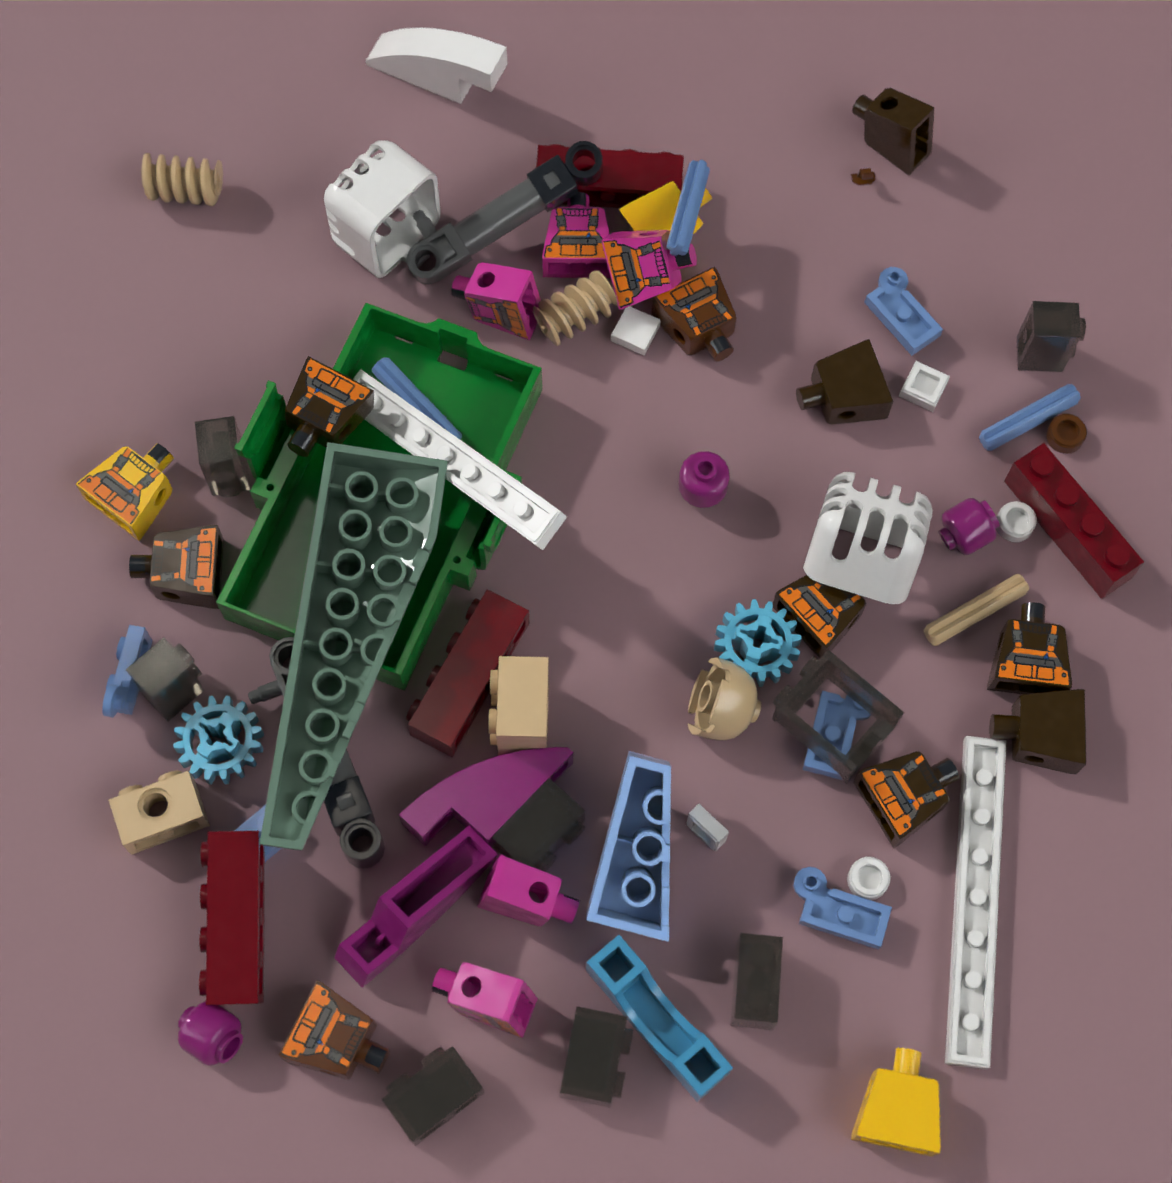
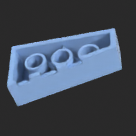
(635, 861)

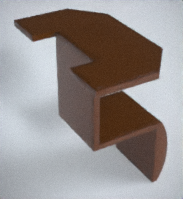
(864, 177)

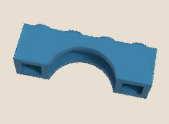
(667, 1032)

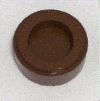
(1066, 433)

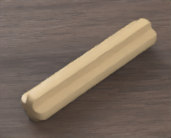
(976, 609)

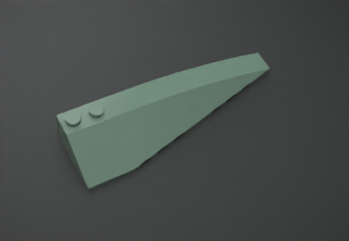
(362, 566)

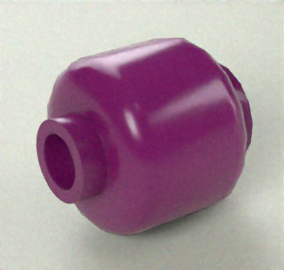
(704, 479)
(969, 526)
(210, 1033)

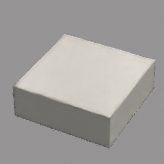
(635, 330)
(924, 386)
(707, 827)

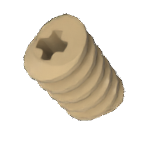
(180, 181)
(574, 306)

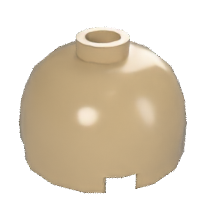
(723, 701)

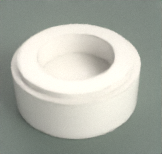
(1016, 521)
(868, 878)

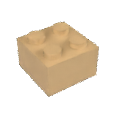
(521, 700)

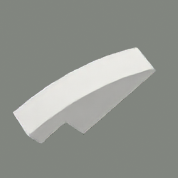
(439, 60)

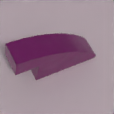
(485, 792)
(414, 905)

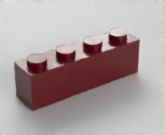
(624, 174)
(1073, 521)
(463, 680)
(234, 918)

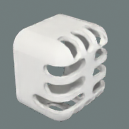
(371, 196)
(877, 518)

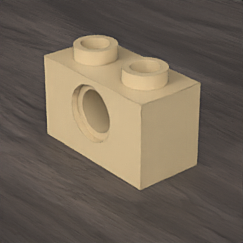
(183, 814)

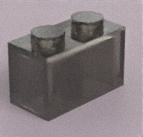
(1049, 336)
(220, 463)
(166, 678)
(541, 827)
(756, 981)
(594, 1057)
(432, 1094)

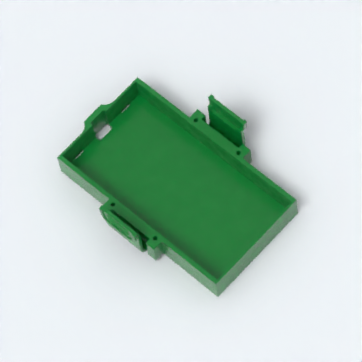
(483, 407)

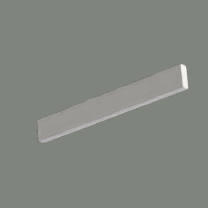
(466, 467)
(976, 904)

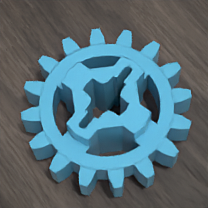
(773, 647)
(210, 754)

